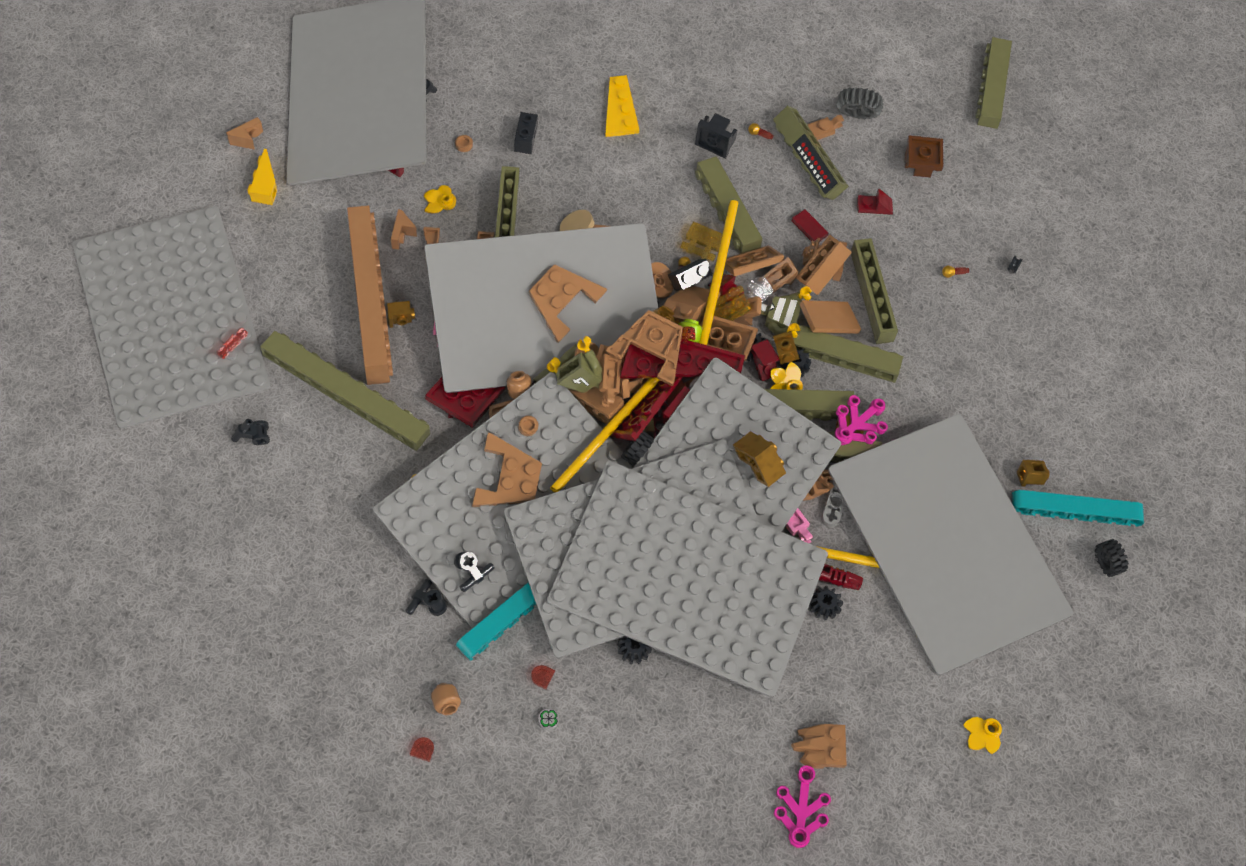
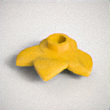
(440, 199)
(784, 378)
(981, 736)

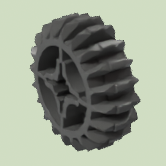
(860, 103)

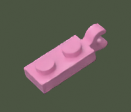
(799, 525)

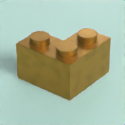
(761, 457)

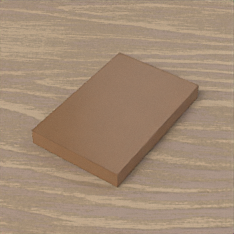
(753, 260)
(830, 317)

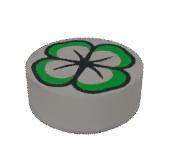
(548, 719)

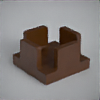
(924, 155)

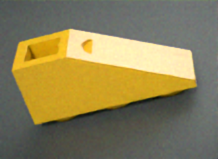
(264, 185)

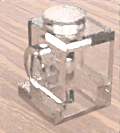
(759, 287)

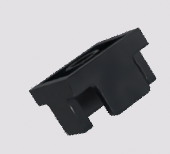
(713, 135)

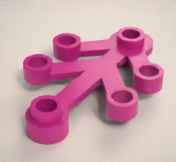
(846, 435)
(801, 810)

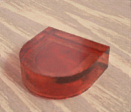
(542, 676)
(422, 749)

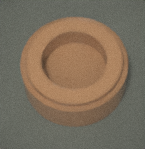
(464, 143)
(528, 426)

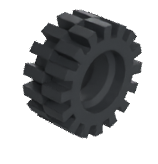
(637, 448)
(1111, 557)

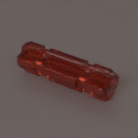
(232, 343)

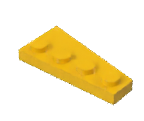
(620, 109)

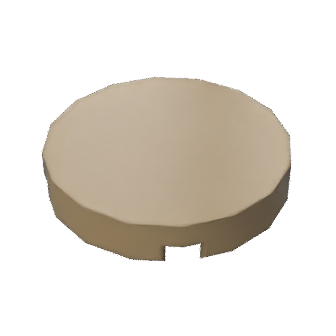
(577, 220)

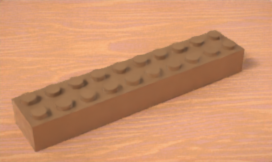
(370, 295)

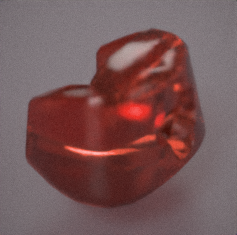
(688, 333)

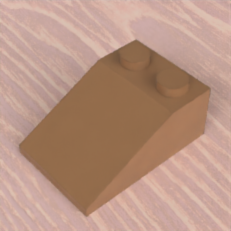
(689, 303)
(731, 336)

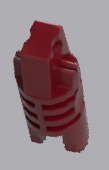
(839, 577)

